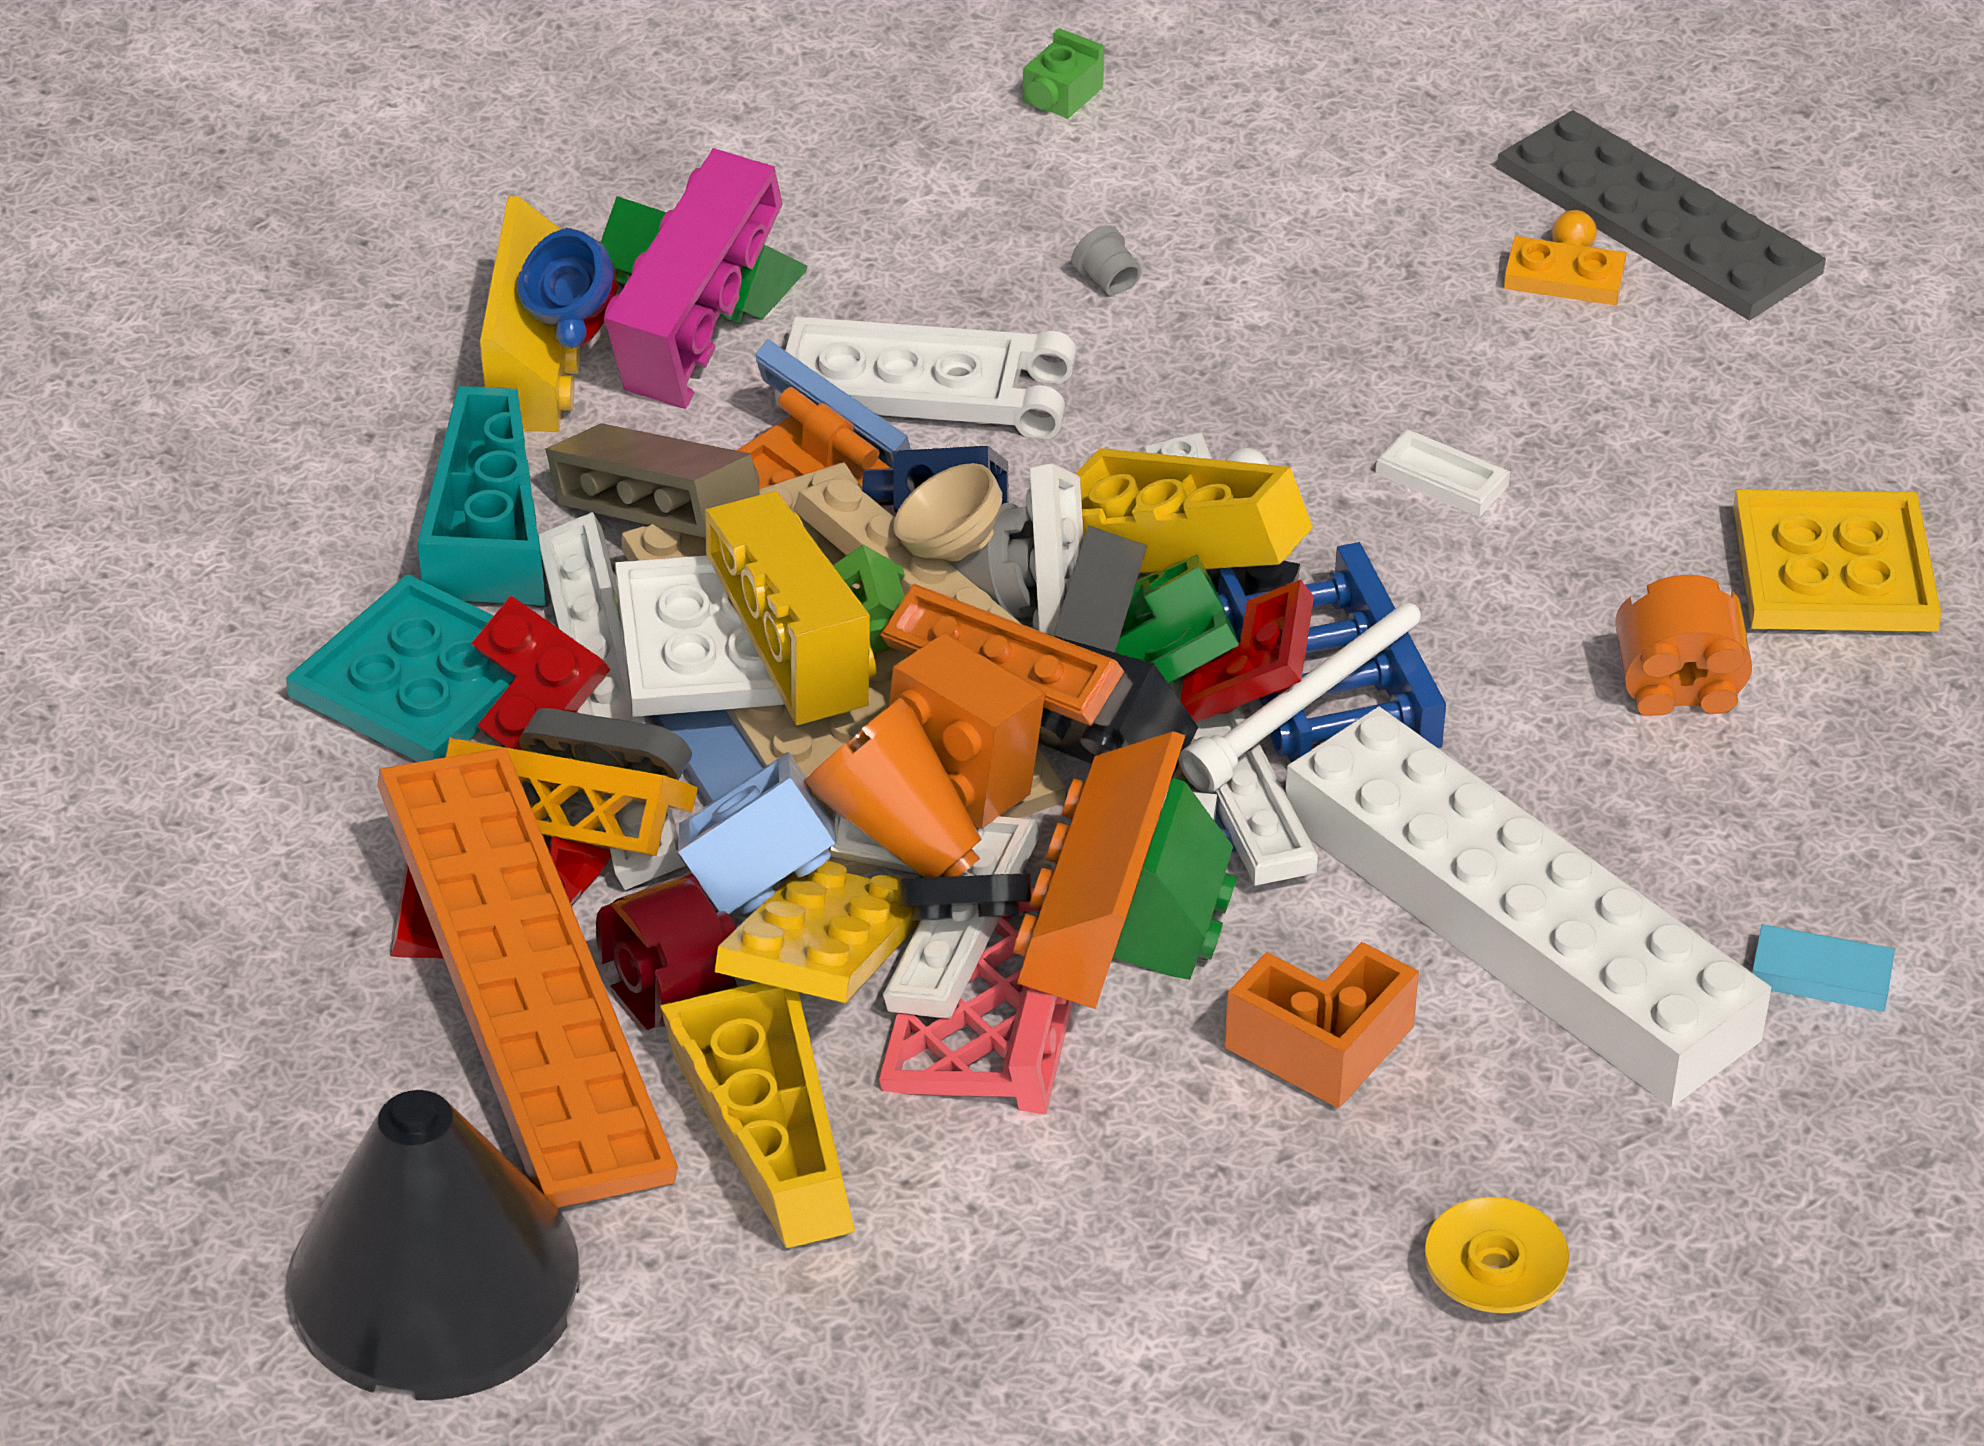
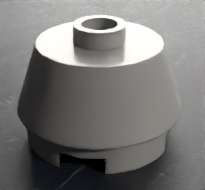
(1004, 564)

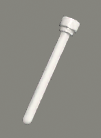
(1211, 760)

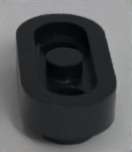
(934, 897)

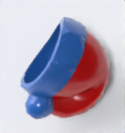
(568, 285)

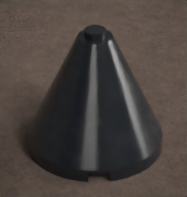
(432, 1260)

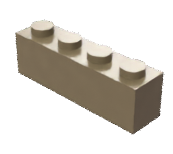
(649, 477)

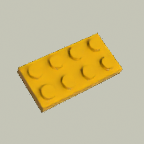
(819, 933)

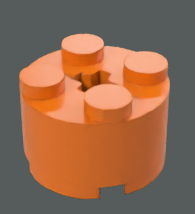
(1683, 646)

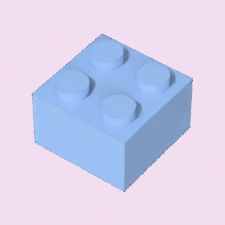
(757, 837)

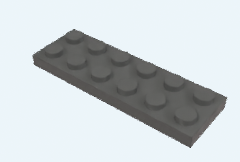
(1662, 214)

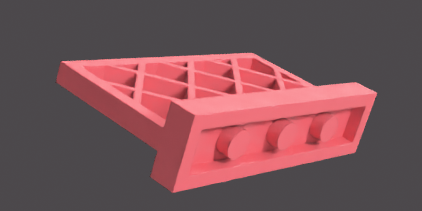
(1033, 1036)

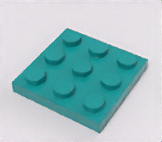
(405, 671)

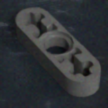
(606, 742)

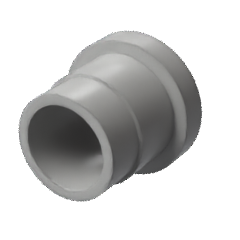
(1106, 260)

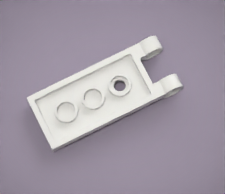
(939, 370)

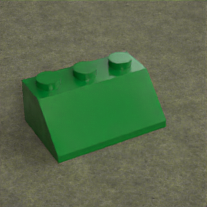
(634, 228)

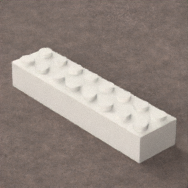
(1528, 906)

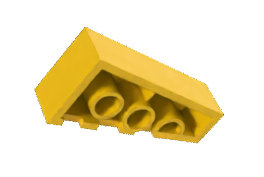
(1194, 506)
(792, 606)
(762, 1092)

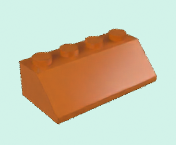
(1095, 870)

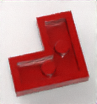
(1264, 661)
(546, 665)

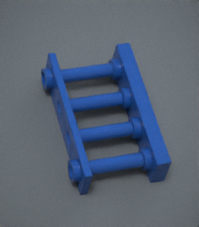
(1396, 668)

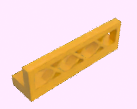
(596, 782)

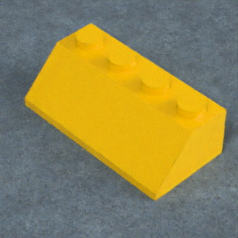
(514, 345)

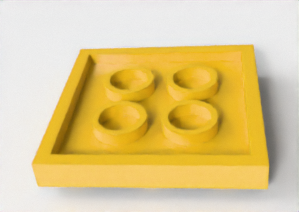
(1836, 560)

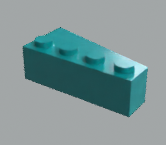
(480, 511)

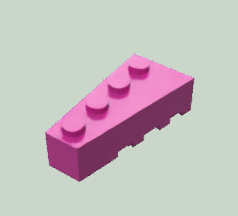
(691, 275)

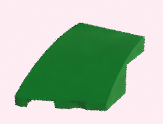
(1176, 620)

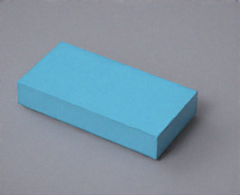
(1824, 967)

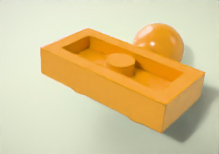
(1567, 264)

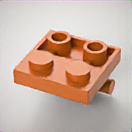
(809, 442)

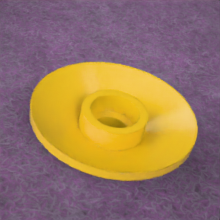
(1502, 1235)

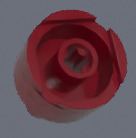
(663, 947)

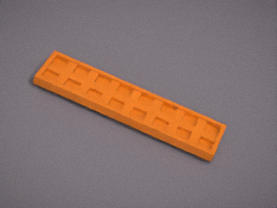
(526, 979)

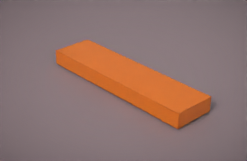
(1070, 676)

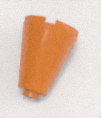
(899, 794)

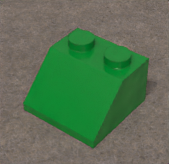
(1178, 889)

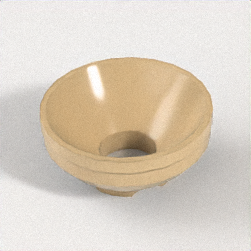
(950, 513)

